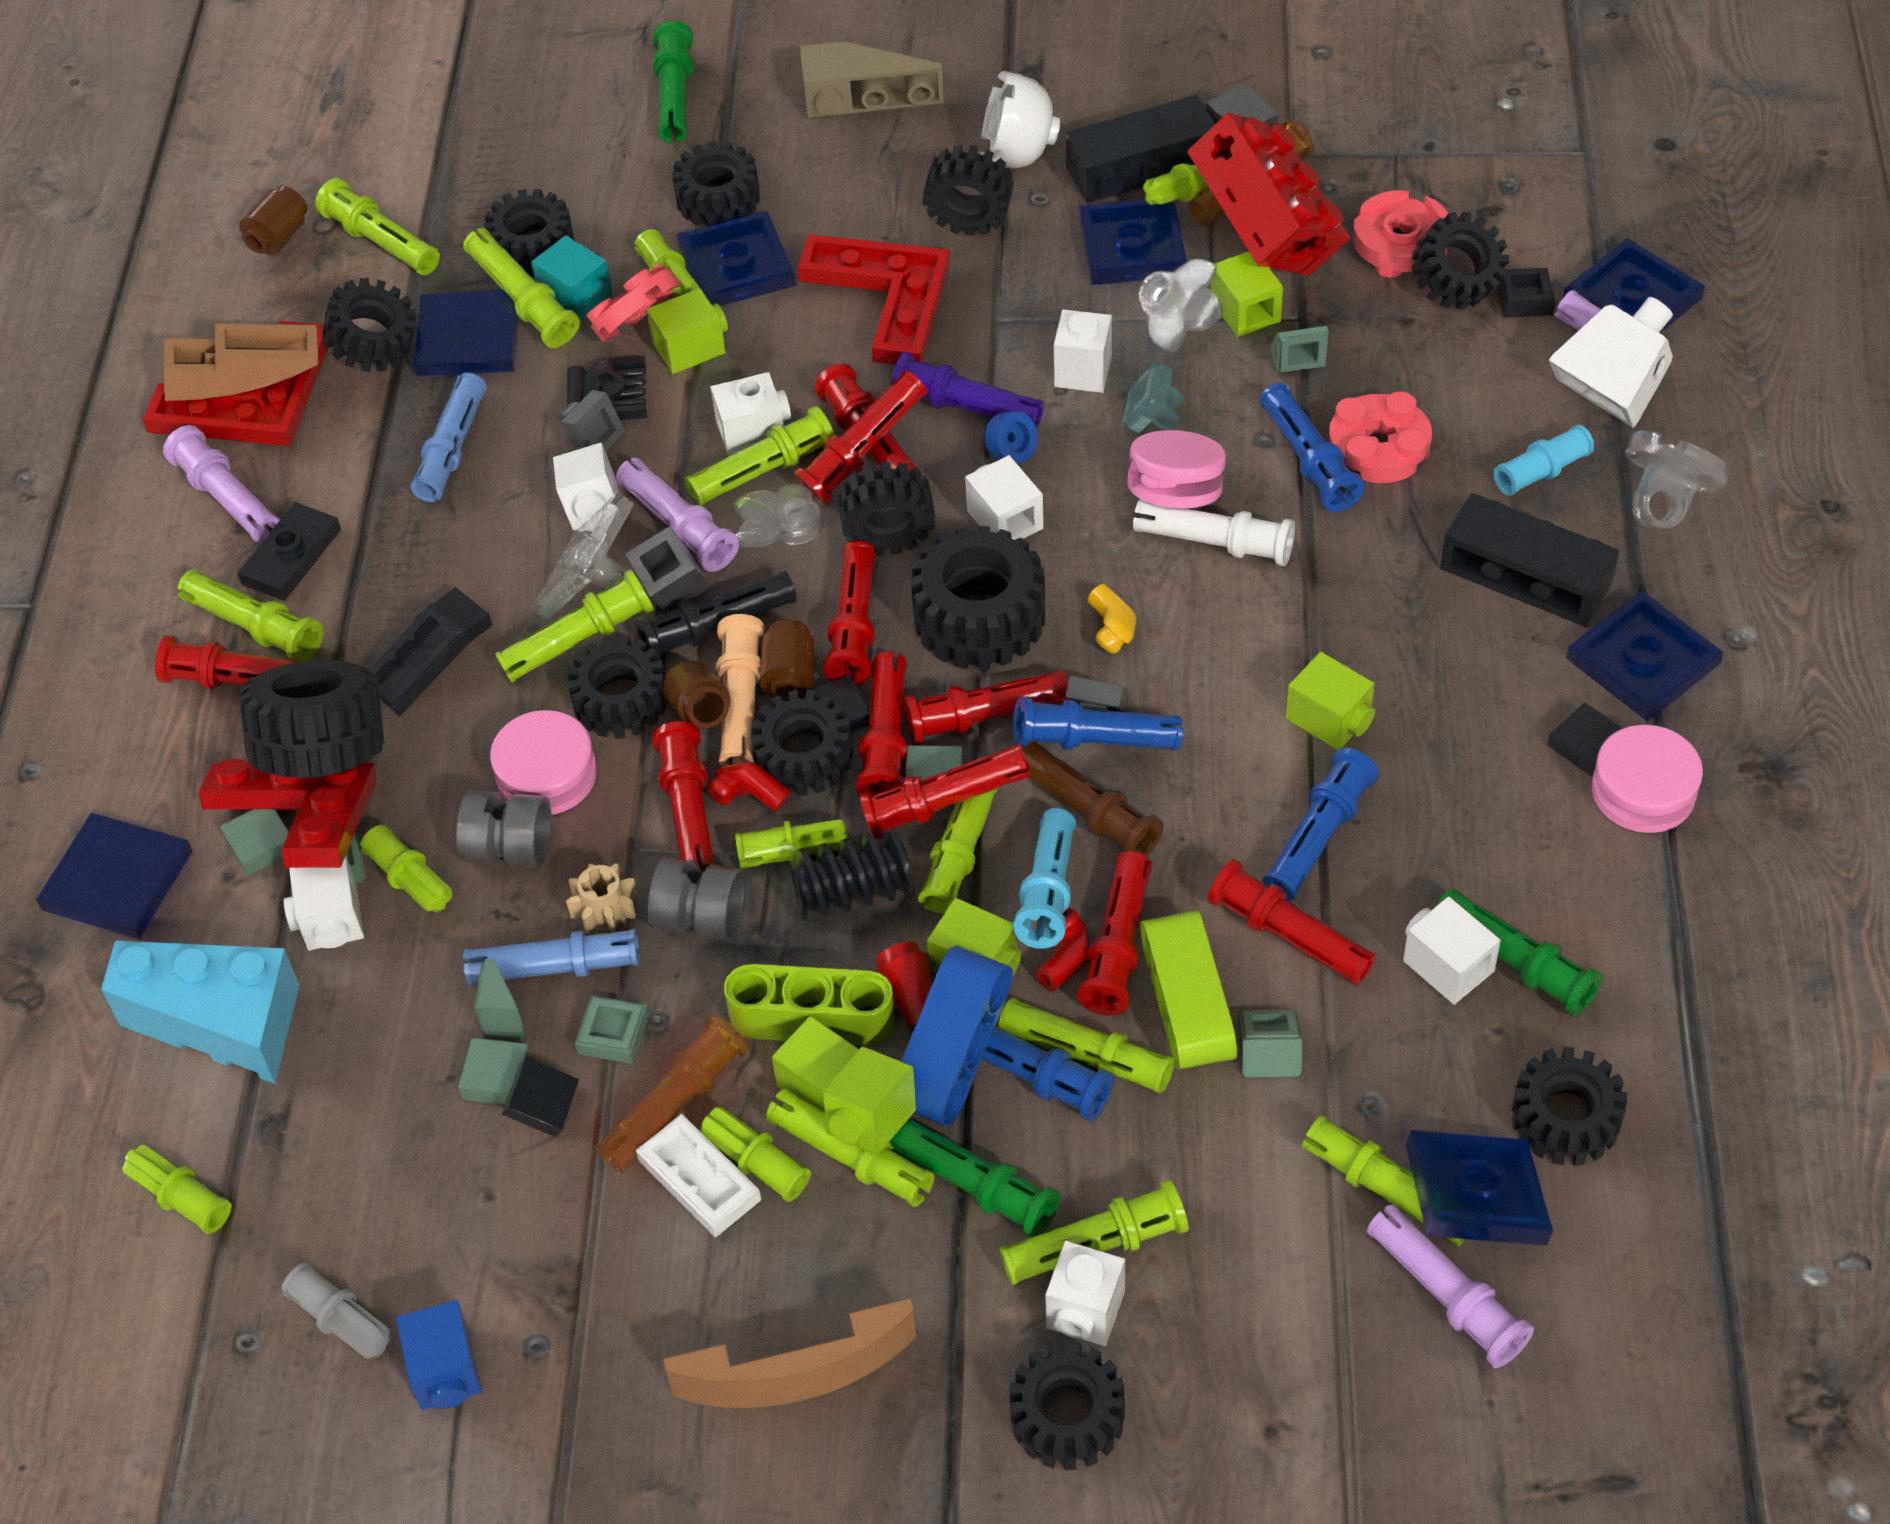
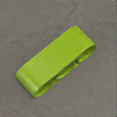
(790, 987)
(1188, 990)

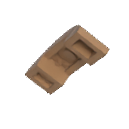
(796, 1375)

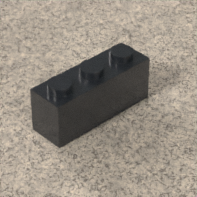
(1134, 147)
(1529, 559)

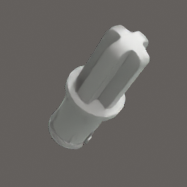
(336, 1311)

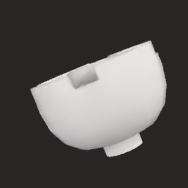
(1019, 121)

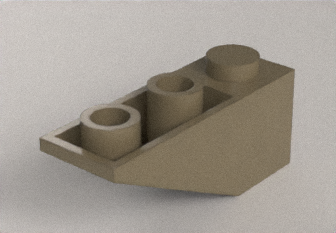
(865, 79)

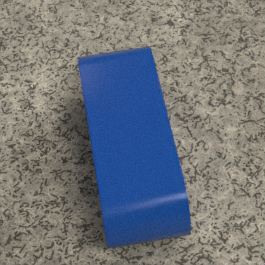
(955, 1031)

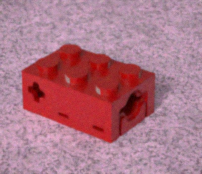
(1269, 194)

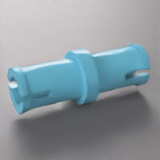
(1543, 460)

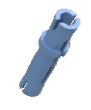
(443, 451)
(556, 956)

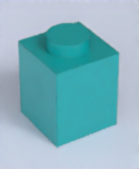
(575, 276)

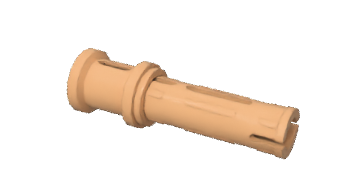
(739, 672)

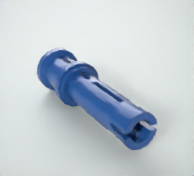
(1327, 477)
(1073, 725)
(1330, 805)
(1051, 1073)

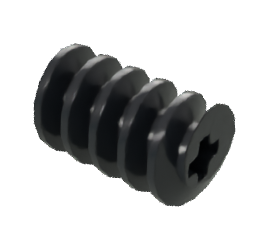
(851, 872)

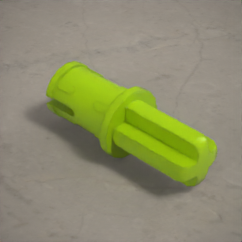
(1181, 183)
(655, 251)
(781, 842)
(406, 868)
(755, 1153)
(176, 1188)

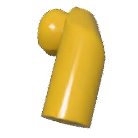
(1118, 619)

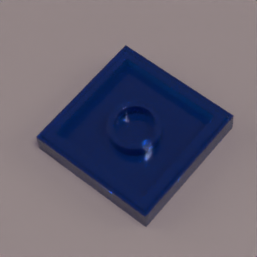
(1131, 240)
(737, 259)
(1632, 275)
(466, 333)
(1644, 655)
(114, 875)
(1478, 1188)

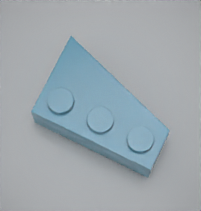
(206, 997)

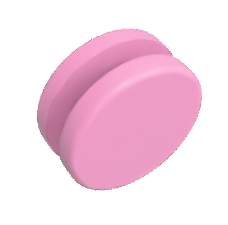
(1176, 469)
(546, 757)
(1647, 778)

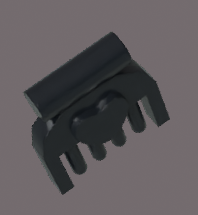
(609, 378)

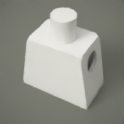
(1617, 359)

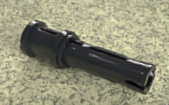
(693, 621)

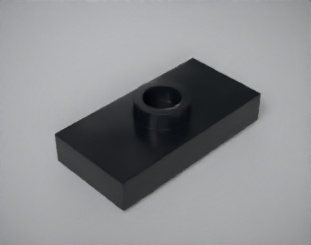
(289, 551)
(418, 658)

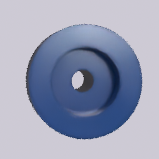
(1011, 435)

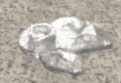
(1180, 302)
(778, 515)

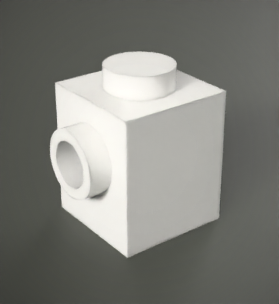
(1082, 351)
(748, 410)
(584, 482)
(1004, 499)
(324, 906)
(1450, 949)
(1085, 1293)

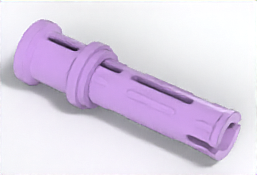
(210, 471)
(691, 523)
(1468, 1303)

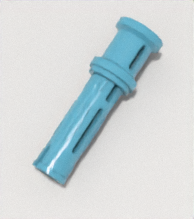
(1045, 891)

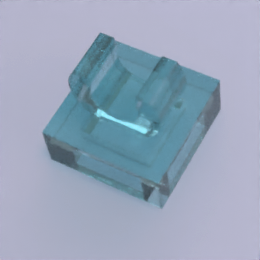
(1152, 400)

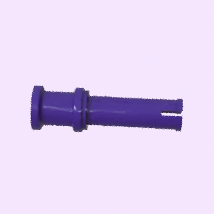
(957, 391)

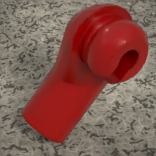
(745, 780)
(1068, 954)

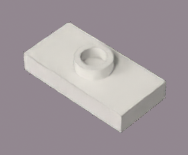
(698, 1175)

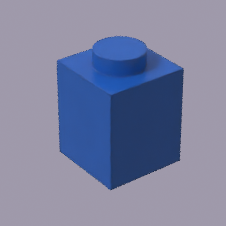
(439, 1356)

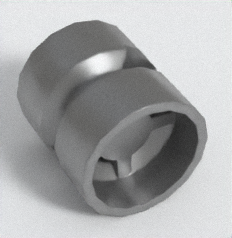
(501, 828)
(692, 898)

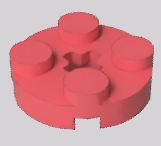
(1375, 224)
(644, 291)
(1391, 415)

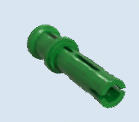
(672, 67)
(1538, 963)
(993, 1186)

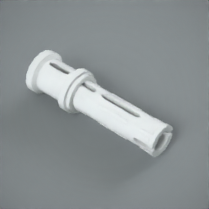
(1237, 533)

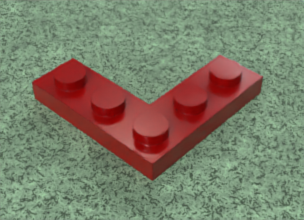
(907, 272)
(258, 416)
(327, 806)

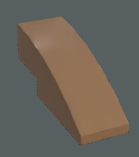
(237, 359)

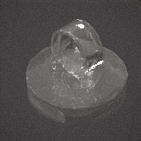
(1674, 471)

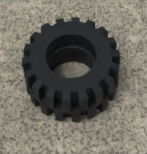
(975, 565)
(311, 718)

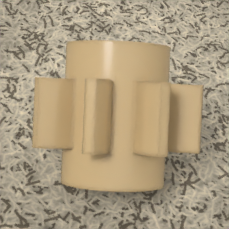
(602, 898)

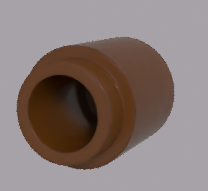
(273, 220)
(787, 659)
(696, 694)

